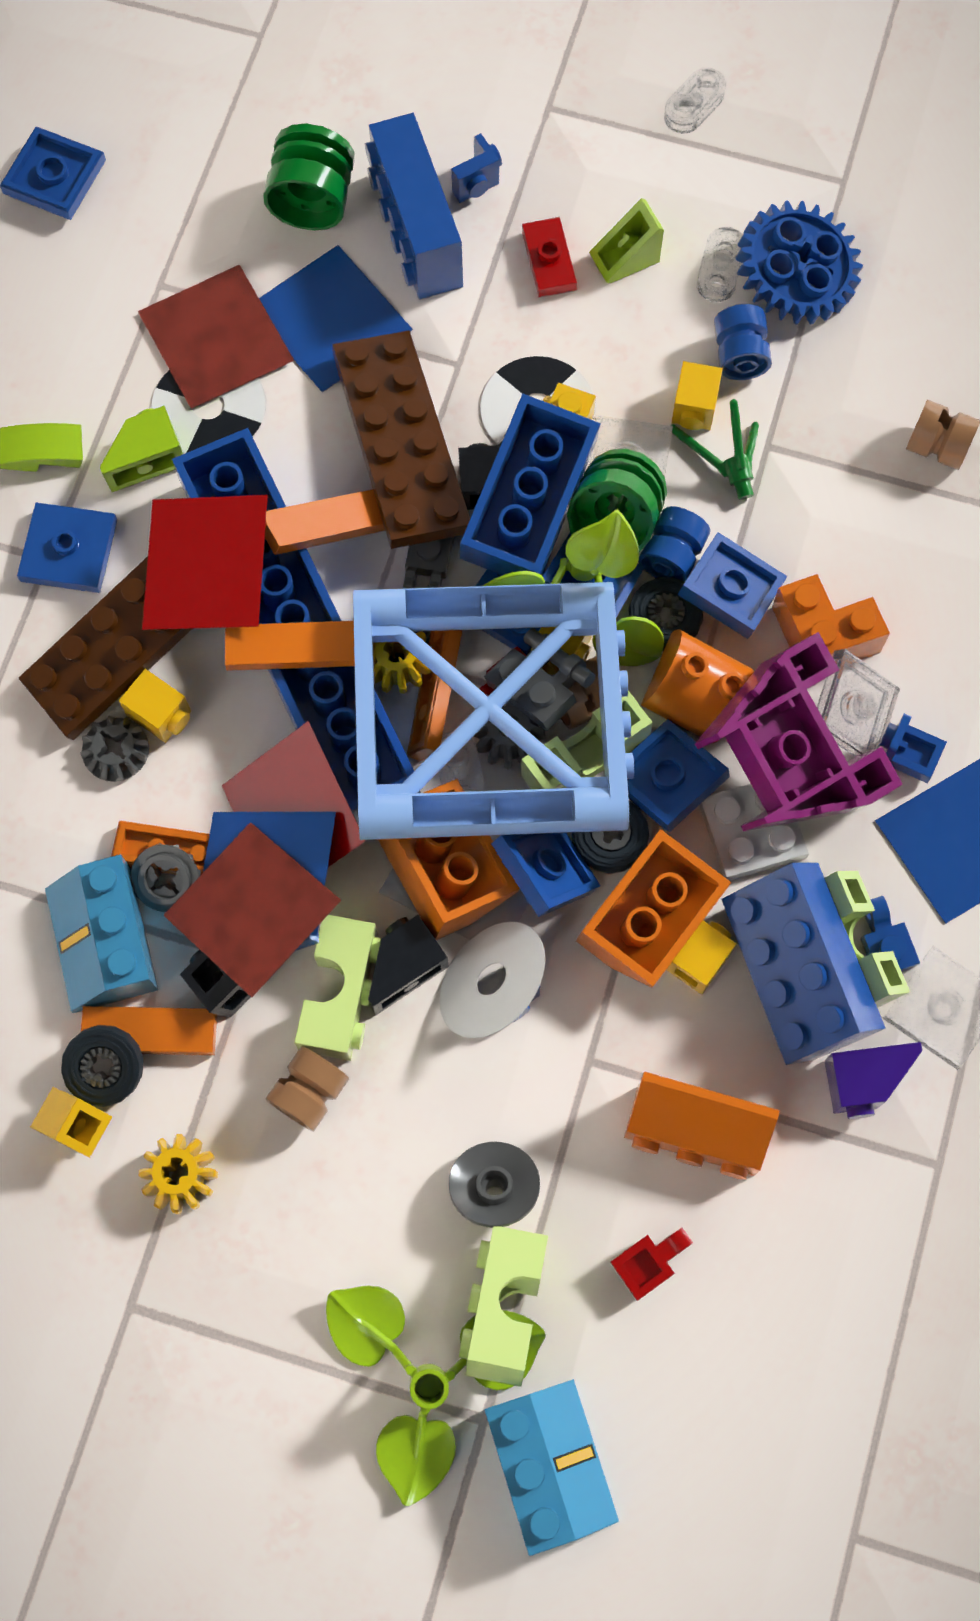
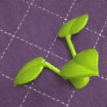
(610, 551)
(408, 1450)

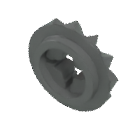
(110, 766)
(146, 874)

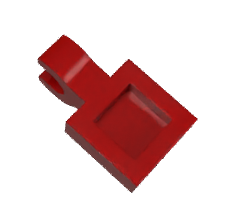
(646, 1265)

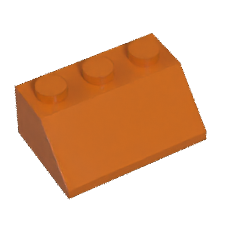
(450, 877)
(653, 910)
(700, 1125)

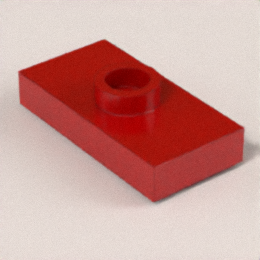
(549, 257)

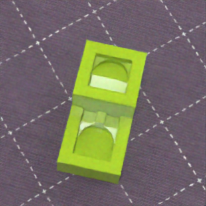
(40, 443)

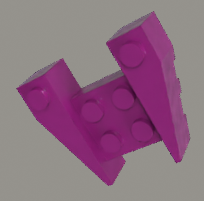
(790, 748)

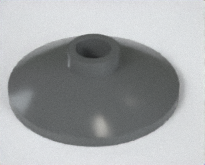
(494, 1166)

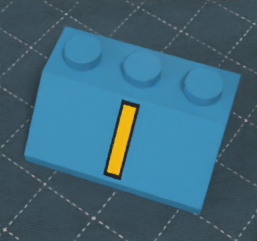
(100, 934)
(551, 1467)

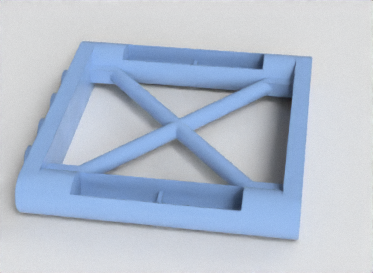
(584, 804)

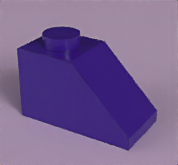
(867, 1077)

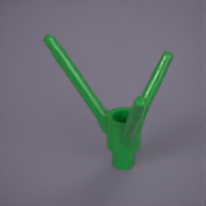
(736, 468)

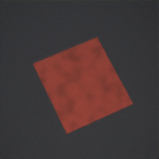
(215, 336)
(251, 909)

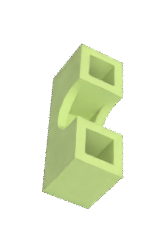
(585, 749)
(880, 968)
(334, 1025)
(498, 1344)

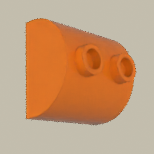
(693, 683)

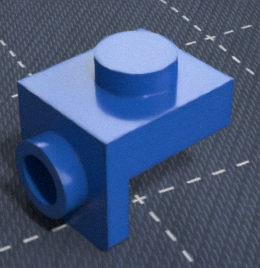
(477, 174)
(912, 749)

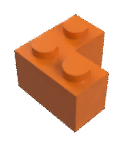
(806, 609)

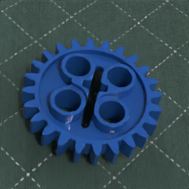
(799, 262)

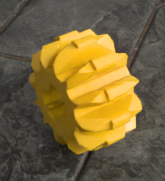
(397, 672)
(168, 1162)

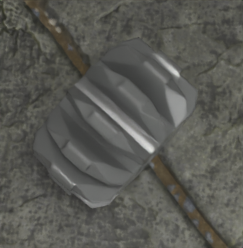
(503, 747)

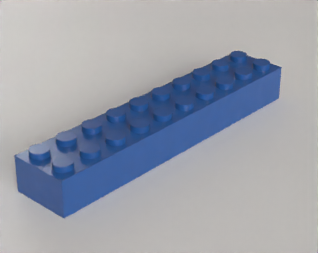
(297, 594)

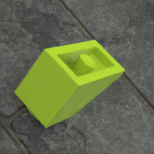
(141, 449)

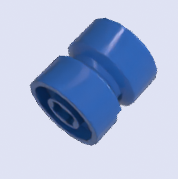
(742, 342)
(675, 543)

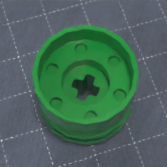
(309, 177)
(621, 482)

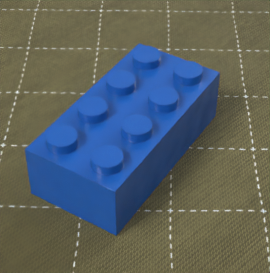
(414, 206)
(529, 488)
(802, 963)

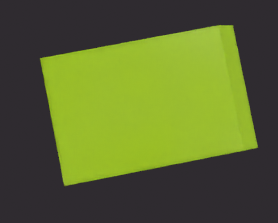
(630, 244)

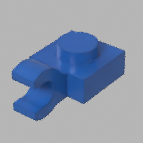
(887, 937)

